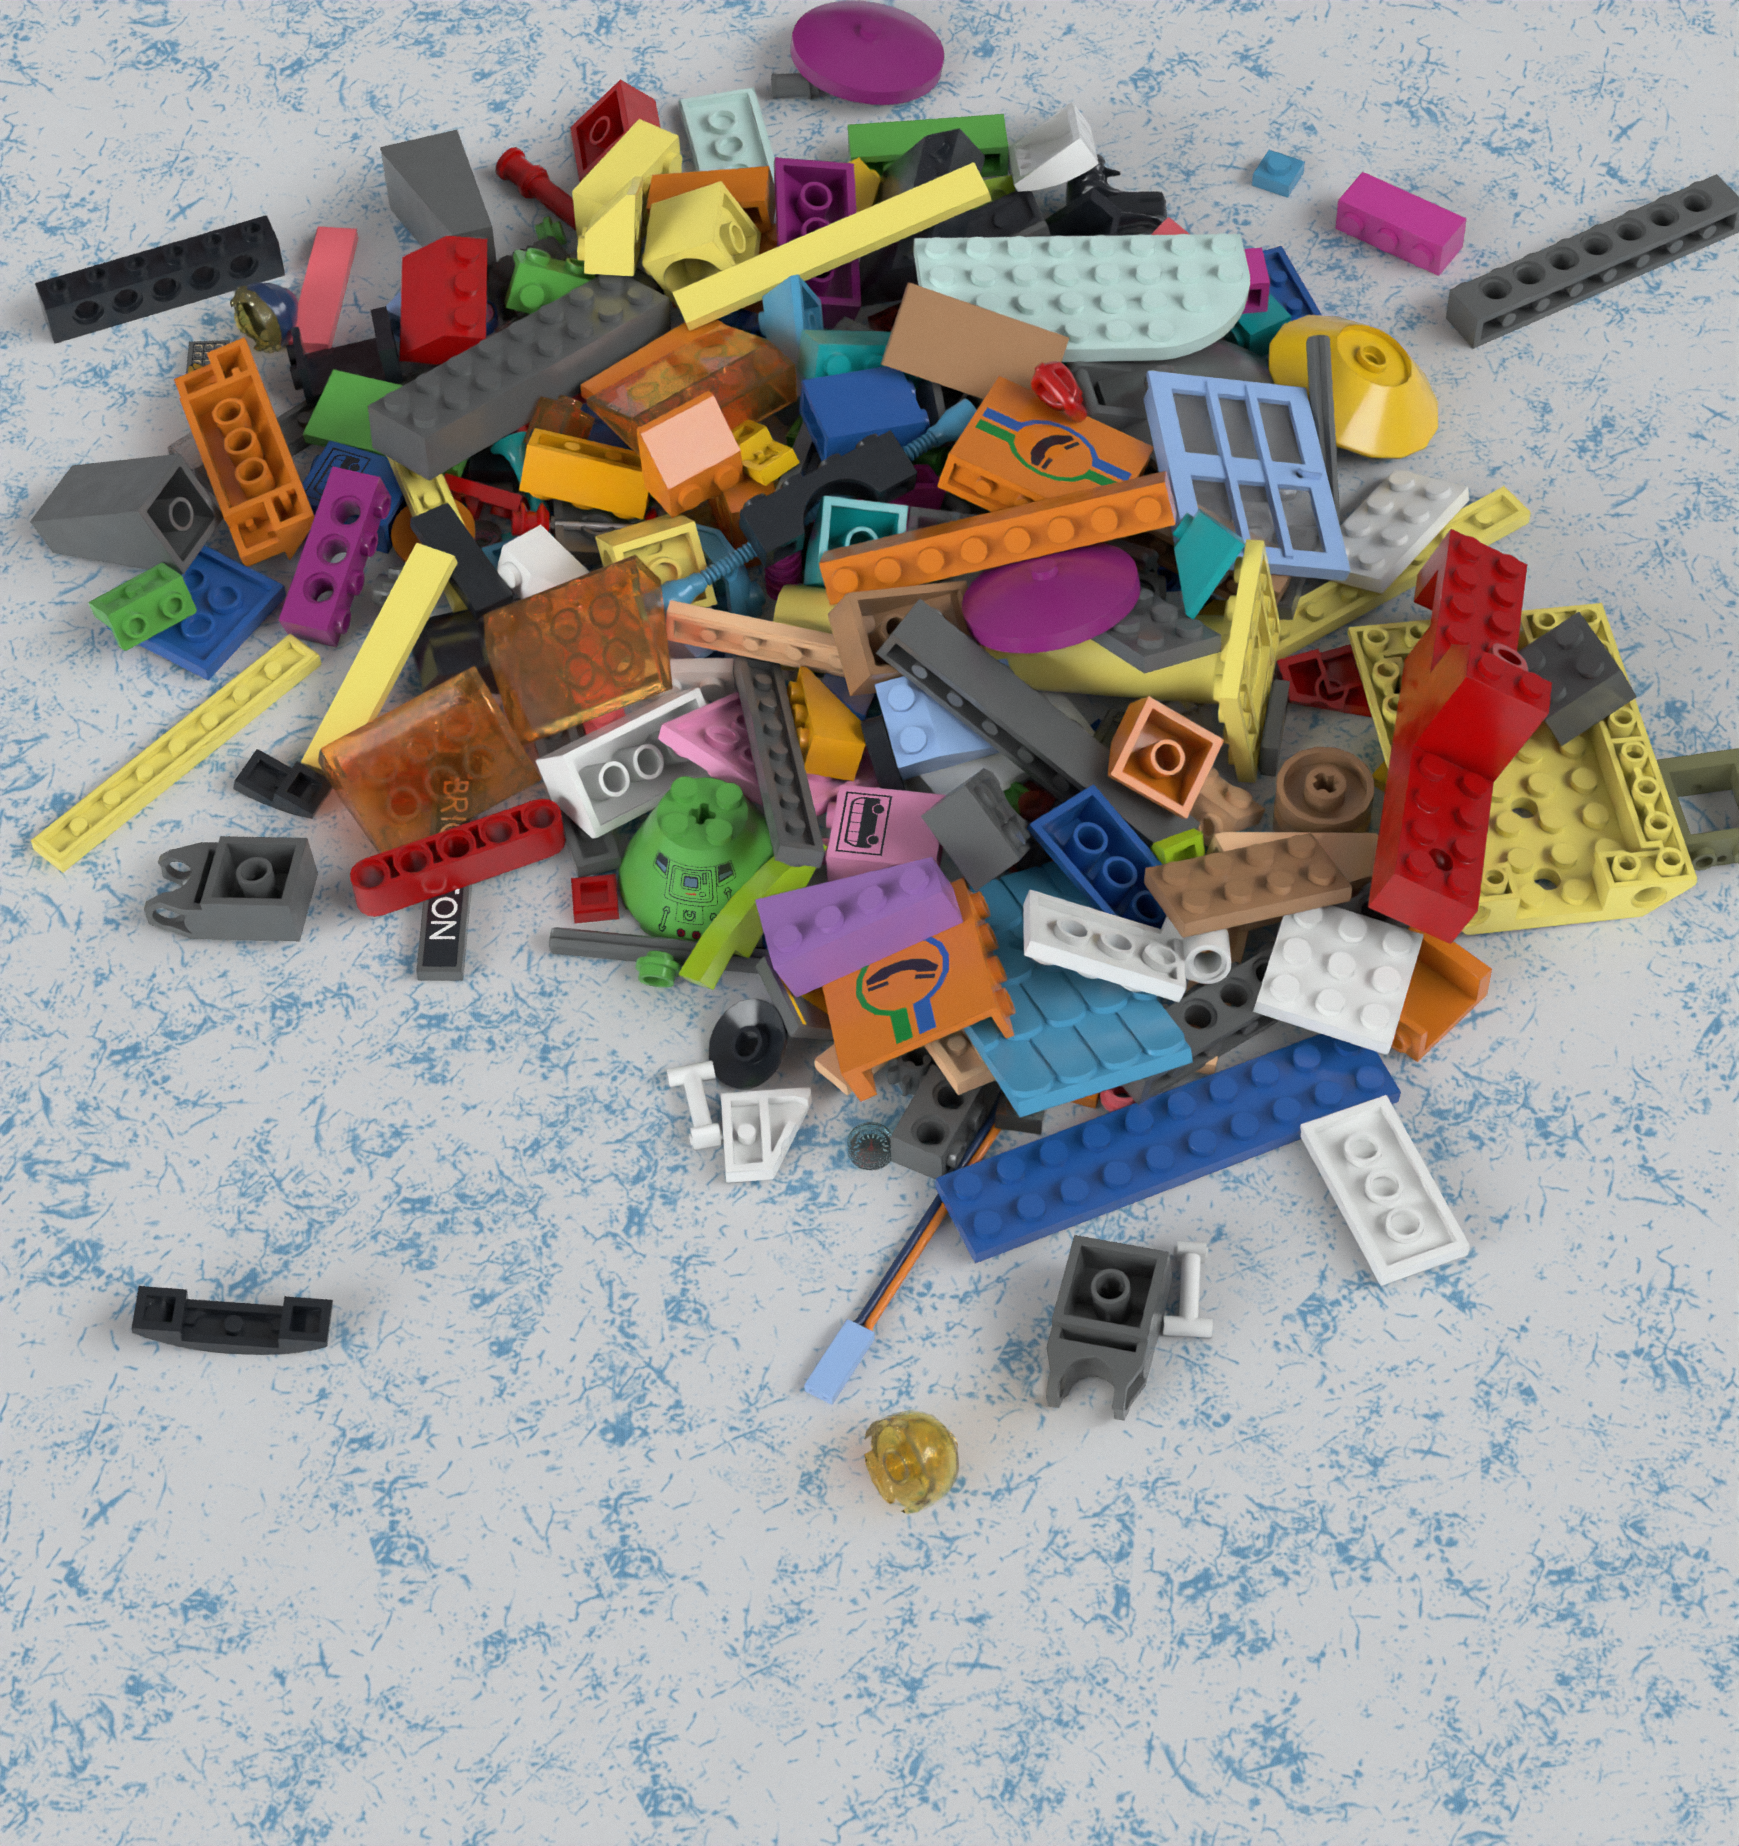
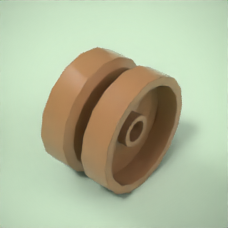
(1323, 793)

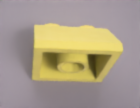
(614, 234)

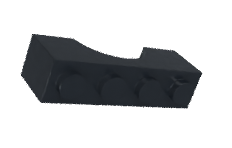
(872, 471)

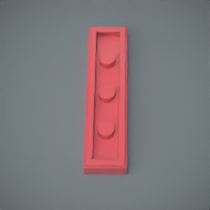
(325, 286)

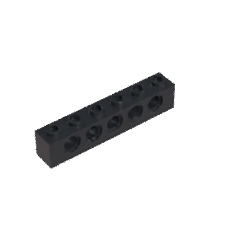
(160, 279)

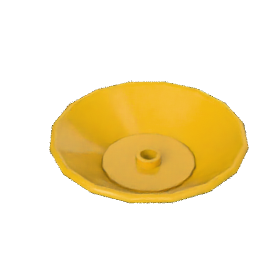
(1378, 389)

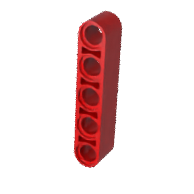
(458, 857)

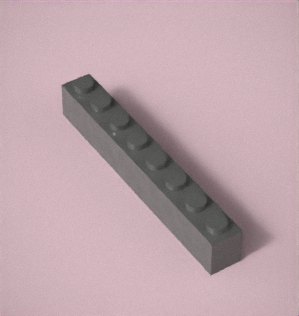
(1016, 718)

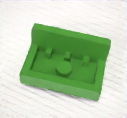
(541, 279)

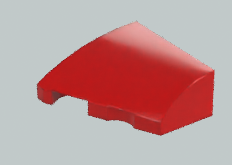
(1325, 680)

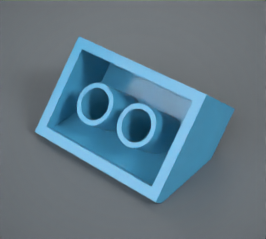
(786, 312)

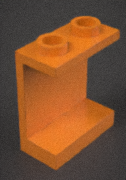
(1440, 994)

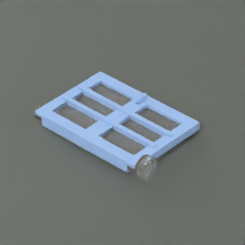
(1249, 463)

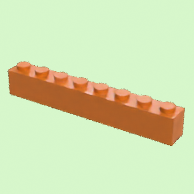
(1000, 537)

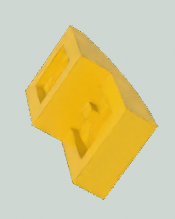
(761, 455)

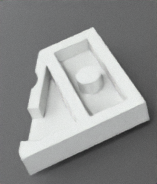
(760, 1130)

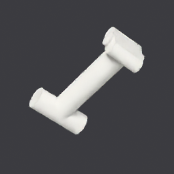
(704, 1133)
(1188, 1323)

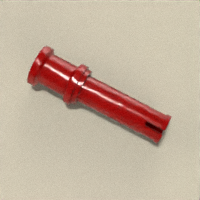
(534, 183)

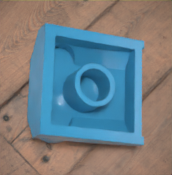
(734, 591)

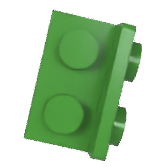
(144, 605)

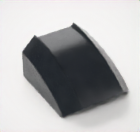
(451, 646)

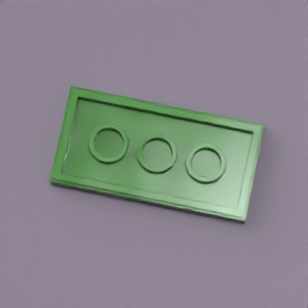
(344, 414)

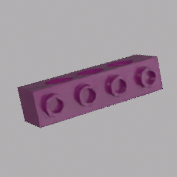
(344, 495)

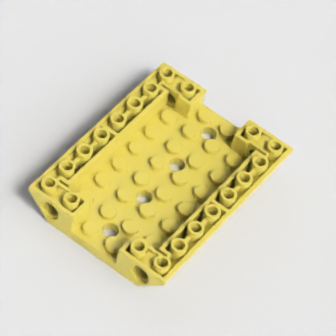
(1595, 803)

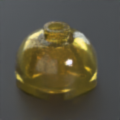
(912, 1459)

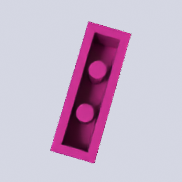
(1400, 223)

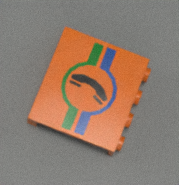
(1028, 452)
(919, 995)

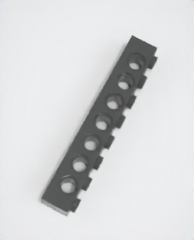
(1593, 261)
(1224, 1025)

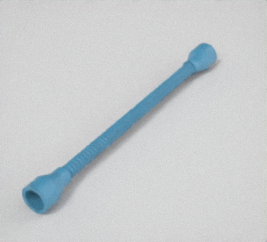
(945, 430)

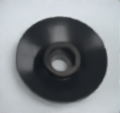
(736, 1037)

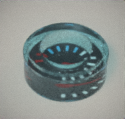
(870, 1146)

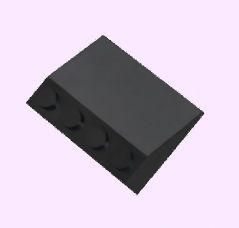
(889, 269)

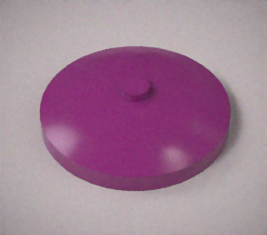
(867, 52)
(1051, 599)

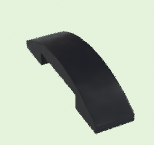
(231, 1326)

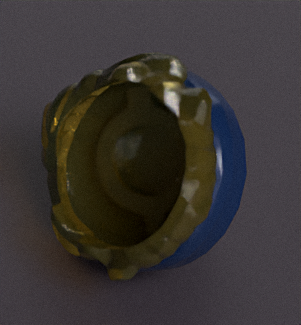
(265, 314)

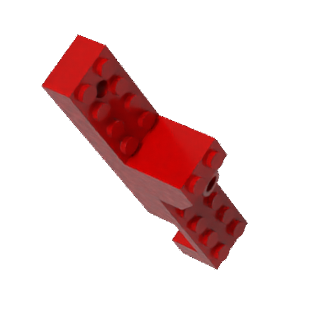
(1457, 727)

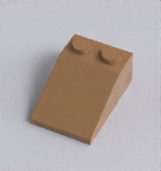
(868, 618)

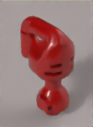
(1058, 389)

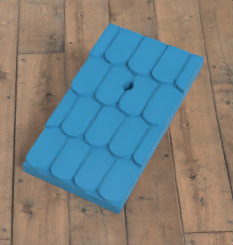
(1068, 1029)

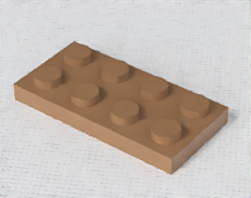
(1247, 885)

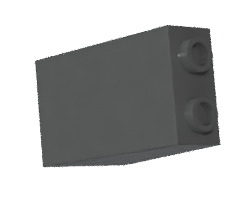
(436, 190)
(129, 513)

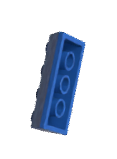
(1100, 856)

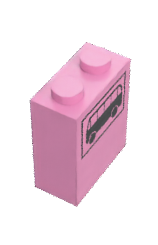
(877, 830)

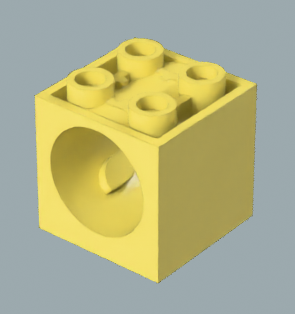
(697, 237)
(664, 545)

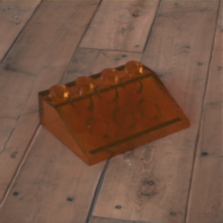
(737, 367)
(580, 649)
(428, 763)

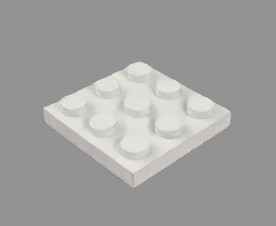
(1340, 975)

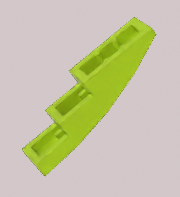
(739, 923)

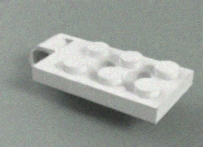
(1120, 948)

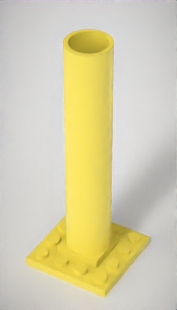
(1234, 678)

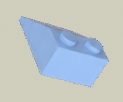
(924, 732)

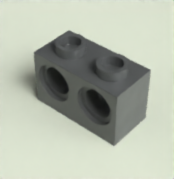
(930, 1121)

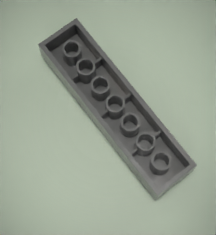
(500, 380)

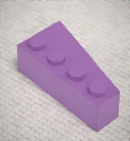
(854, 921)

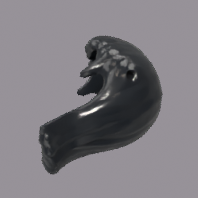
(1140, 210)

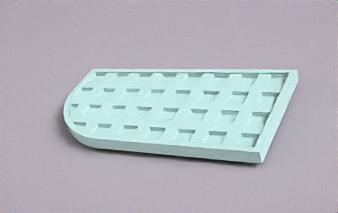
(1103, 292)

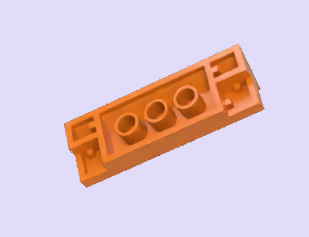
(245, 454)

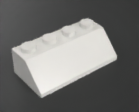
(620, 766)

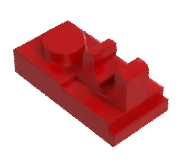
(477, 494)

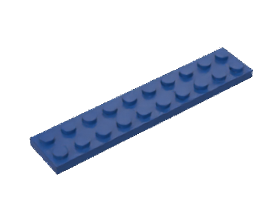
(1157, 1143)

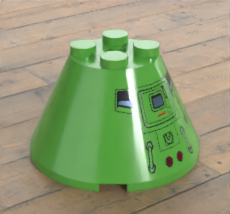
(692, 857)

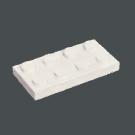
(1397, 526)
(1384, 1190)

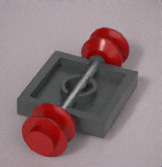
(573, 526)

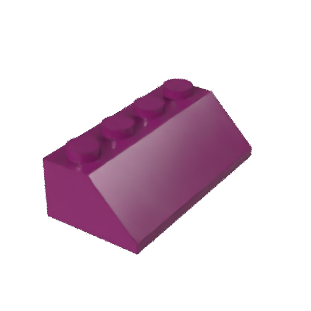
(807, 199)

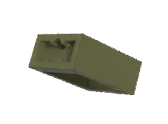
(1702, 775)

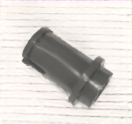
(792, 85)

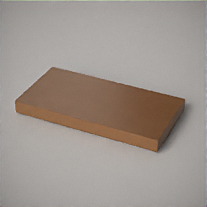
(965, 343)

